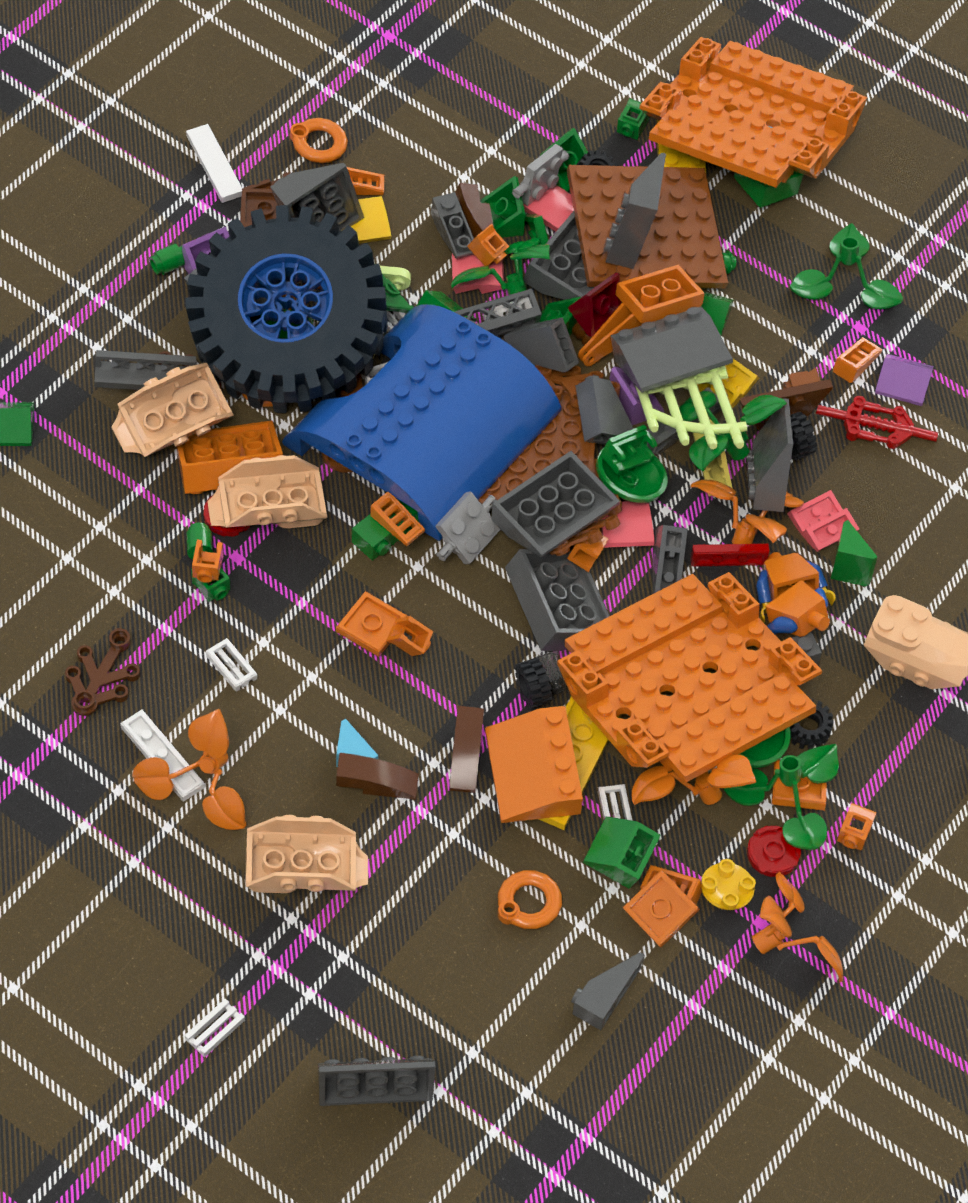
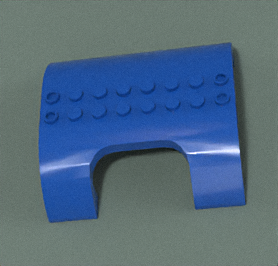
(436, 416)

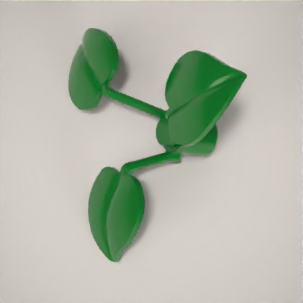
(848, 248)
(515, 282)
(754, 412)
(818, 766)

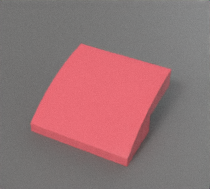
(553, 206)
(484, 284)
(821, 520)
(635, 526)

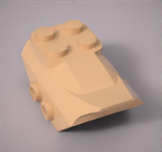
(170, 410)
(269, 492)
(917, 645)
(303, 854)

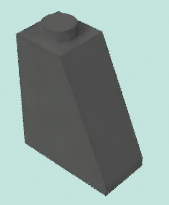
(545, 344)
(600, 410)

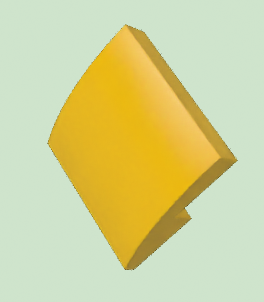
(375, 221)
(737, 384)

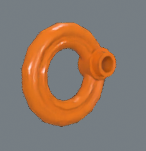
(299, 136)
(522, 919)

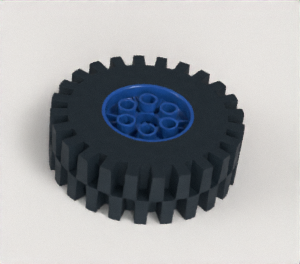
(312, 358)

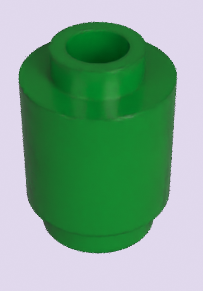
(167, 259)
(196, 532)

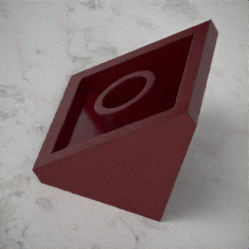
(597, 305)

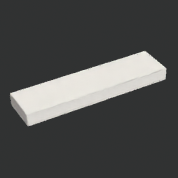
(214, 163)
(154, 744)

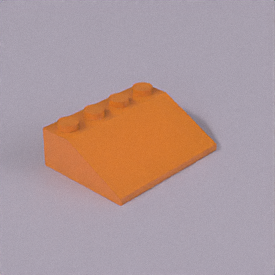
(222, 448)
(534, 766)

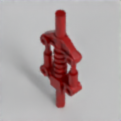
(902, 427)

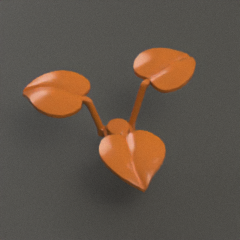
(748, 527)
(209, 735)
(730, 772)
(773, 934)

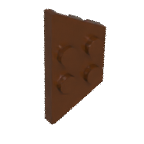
(258, 197)
(801, 398)

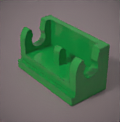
(629, 449)

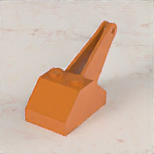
(644, 300)

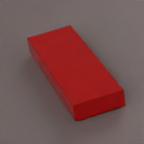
(729, 554)

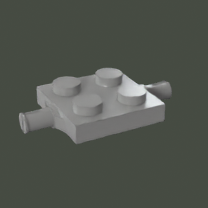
(541, 175)
(467, 528)

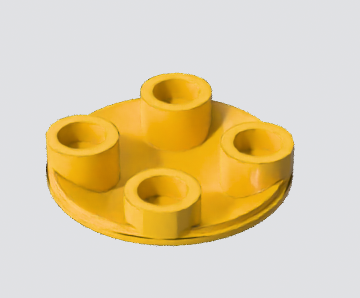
(727, 885)

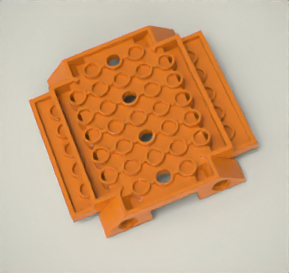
(735, 101)
(666, 647)

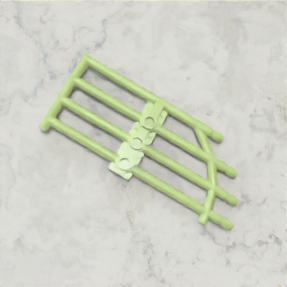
(704, 427)

